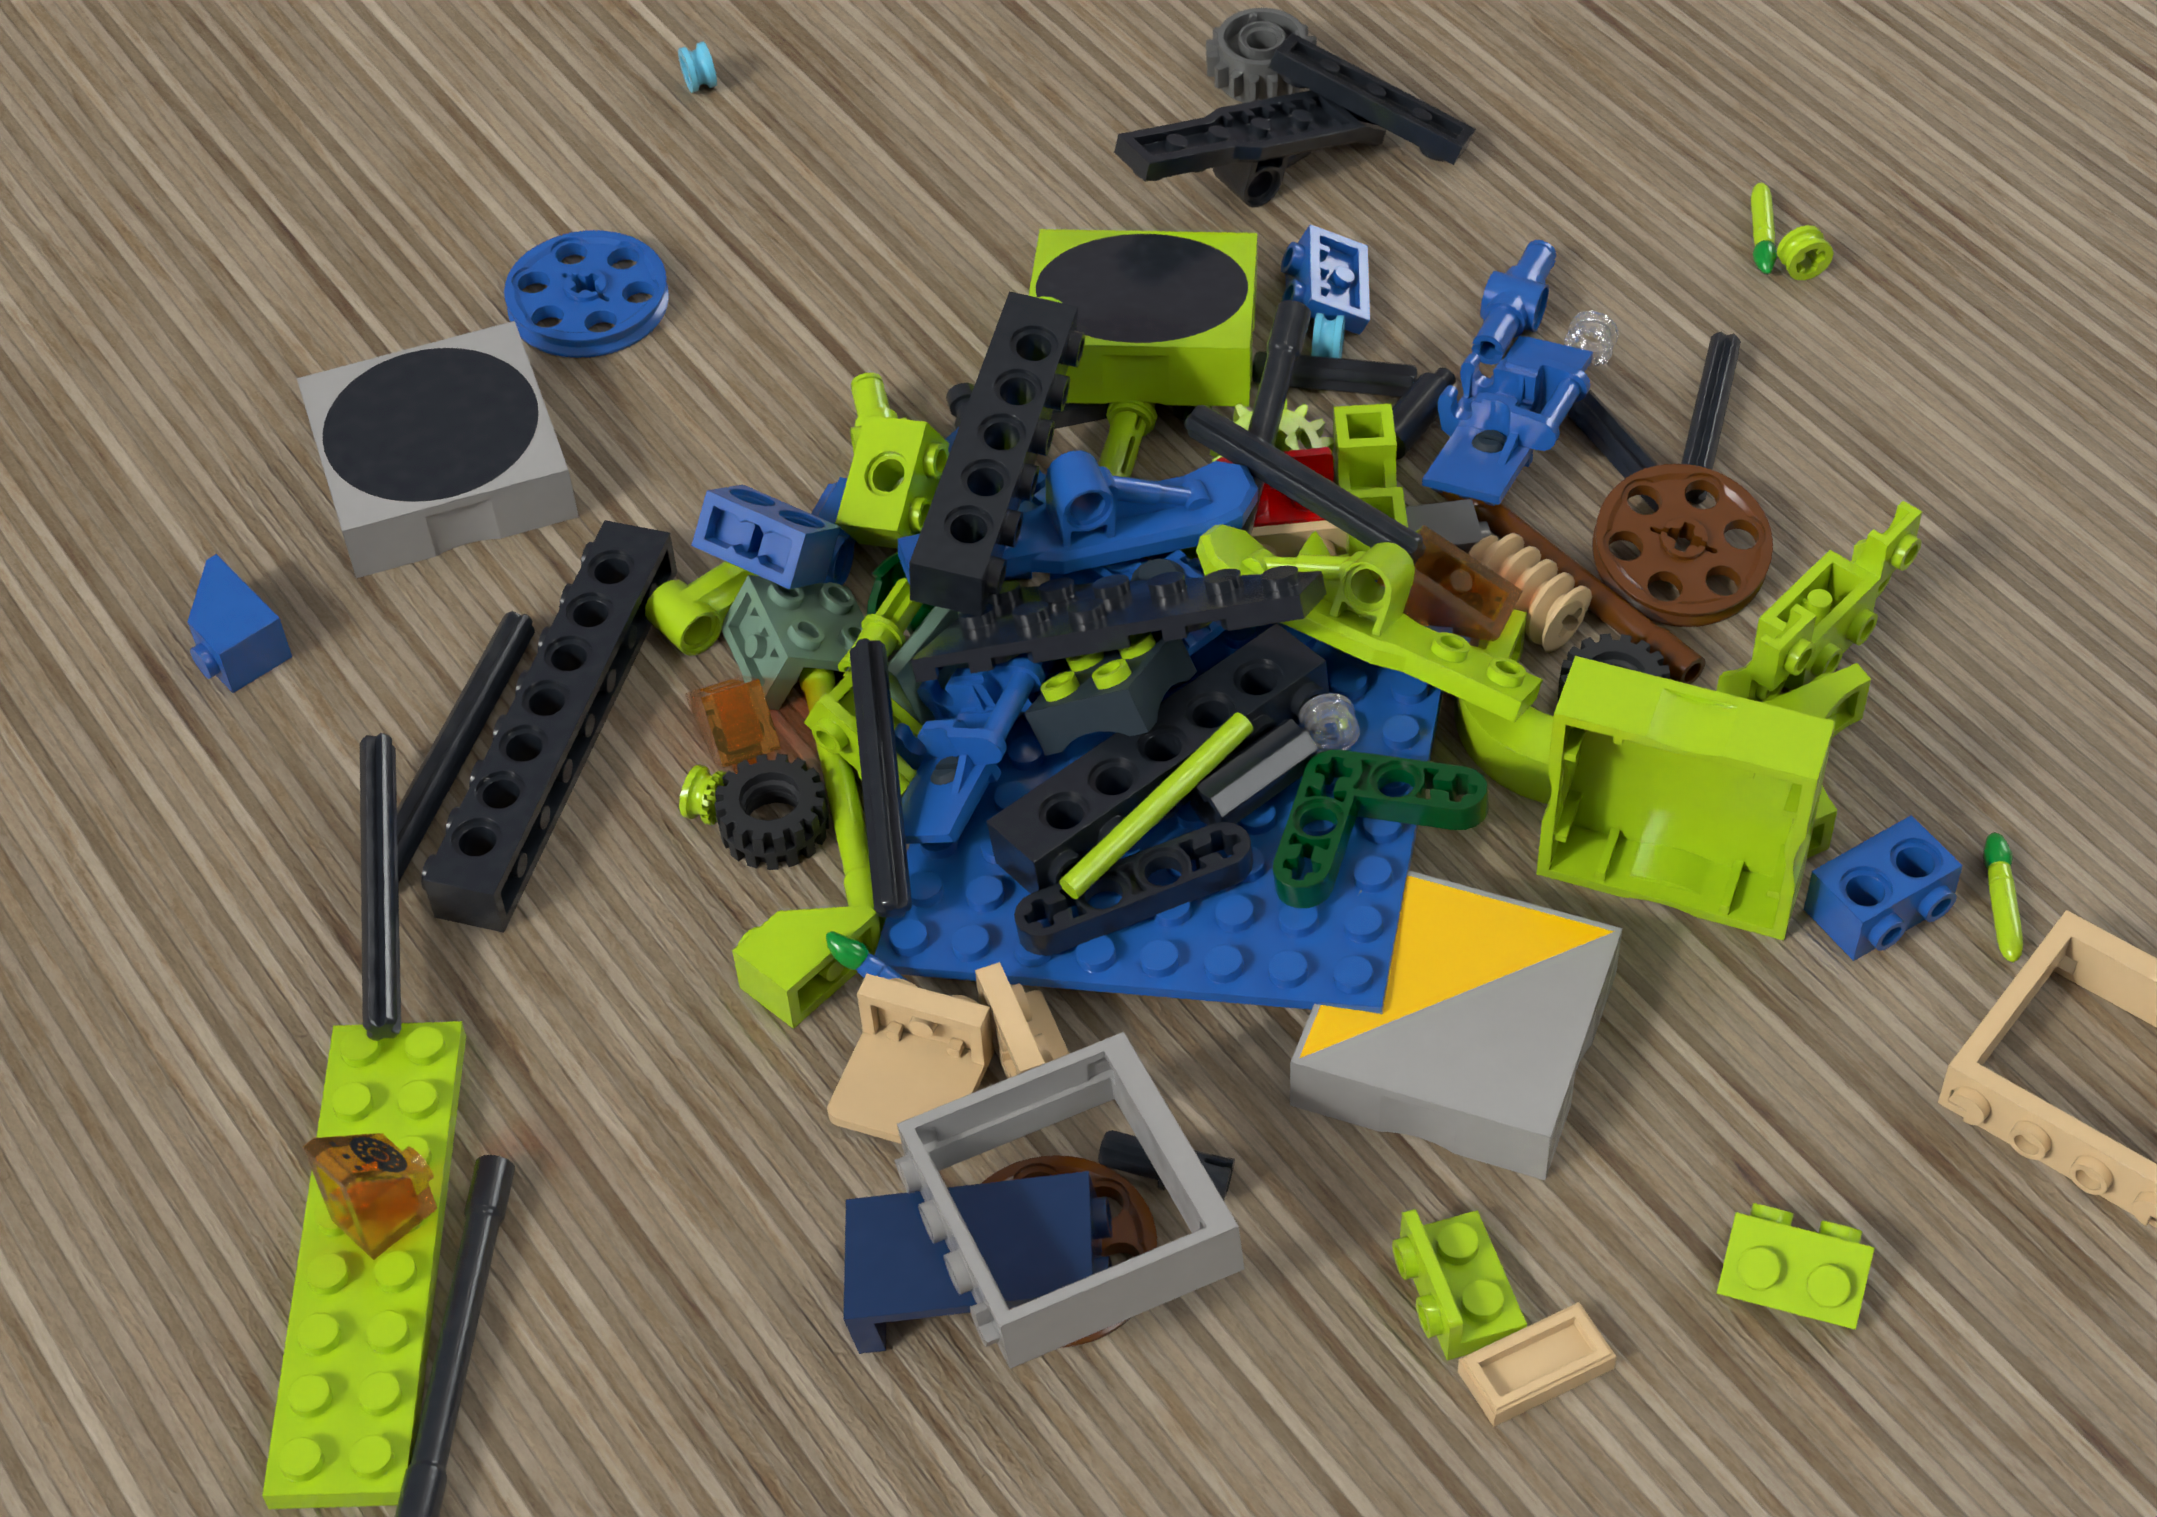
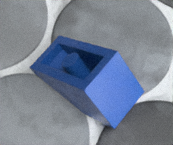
(233, 629)

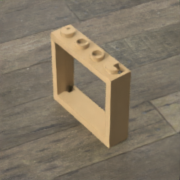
(2026, 1121)

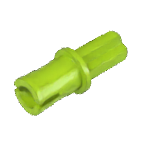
(888, 622)

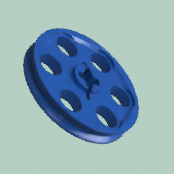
(587, 293)

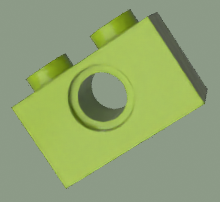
(884, 455)

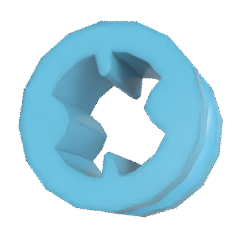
(697, 67)
(1328, 336)

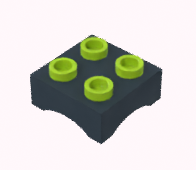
(1109, 691)

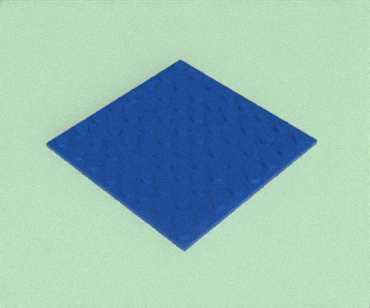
(1218, 948)

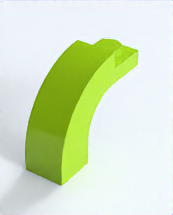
(1508, 751)

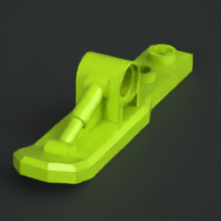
(1371, 624)

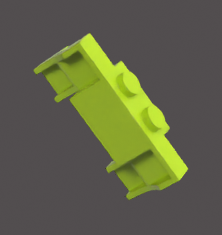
(1824, 612)

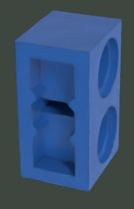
(765, 536)
(1883, 888)

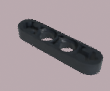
(1139, 896)

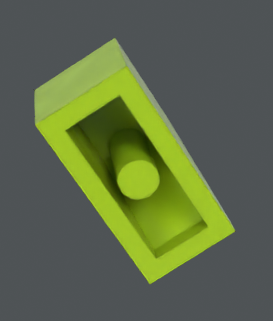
(789, 962)

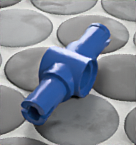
(1514, 301)

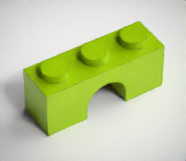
(1367, 462)

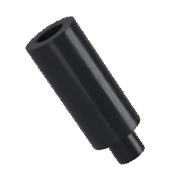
(1419, 408)

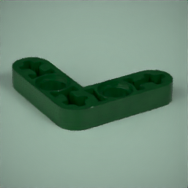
(1359, 795)

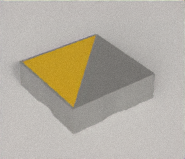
(1474, 1029)

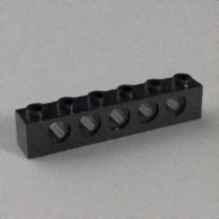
(995, 455)
(1080, 805)

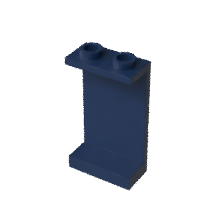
(1028, 1230)

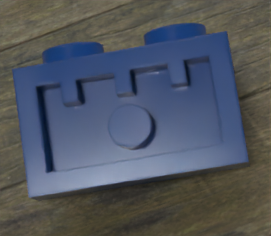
(1329, 276)

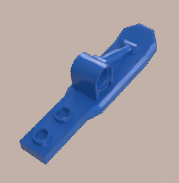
(1116, 519)

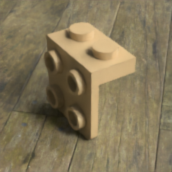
(911, 1056)

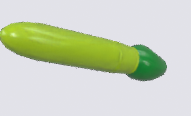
(1763, 228)
(2005, 909)

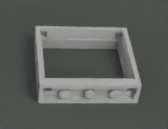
(1032, 1103)

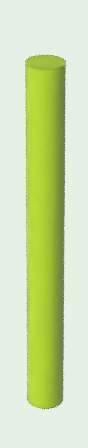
(1156, 805)

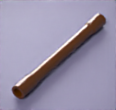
(1683, 662)

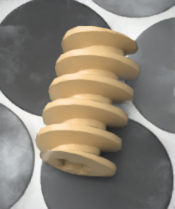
(1549, 599)

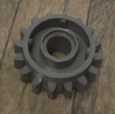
(1244, 49)

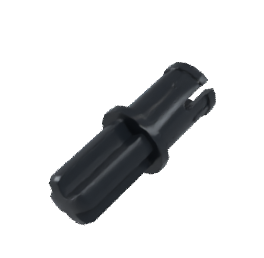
(1126, 1154)

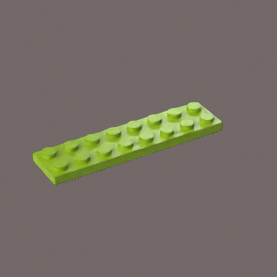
(358, 1322)

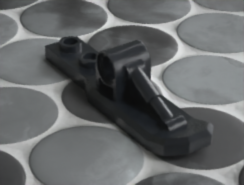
(1246, 142)

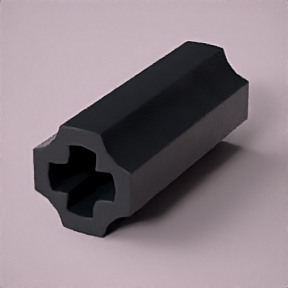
(1253, 775)

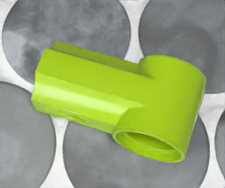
(695, 612)

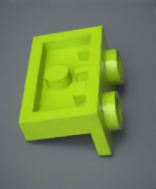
(1458, 1281)

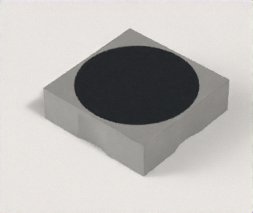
(437, 448)

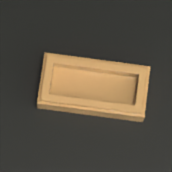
(1536, 1364)

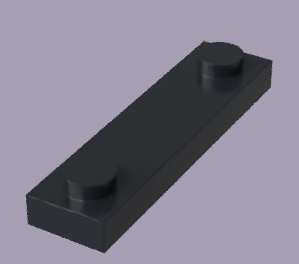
(1372, 98)

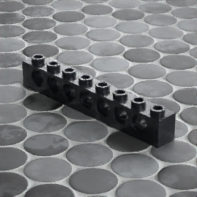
(548, 729)

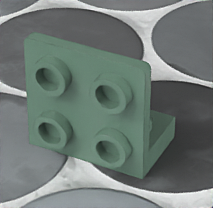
(784, 630)

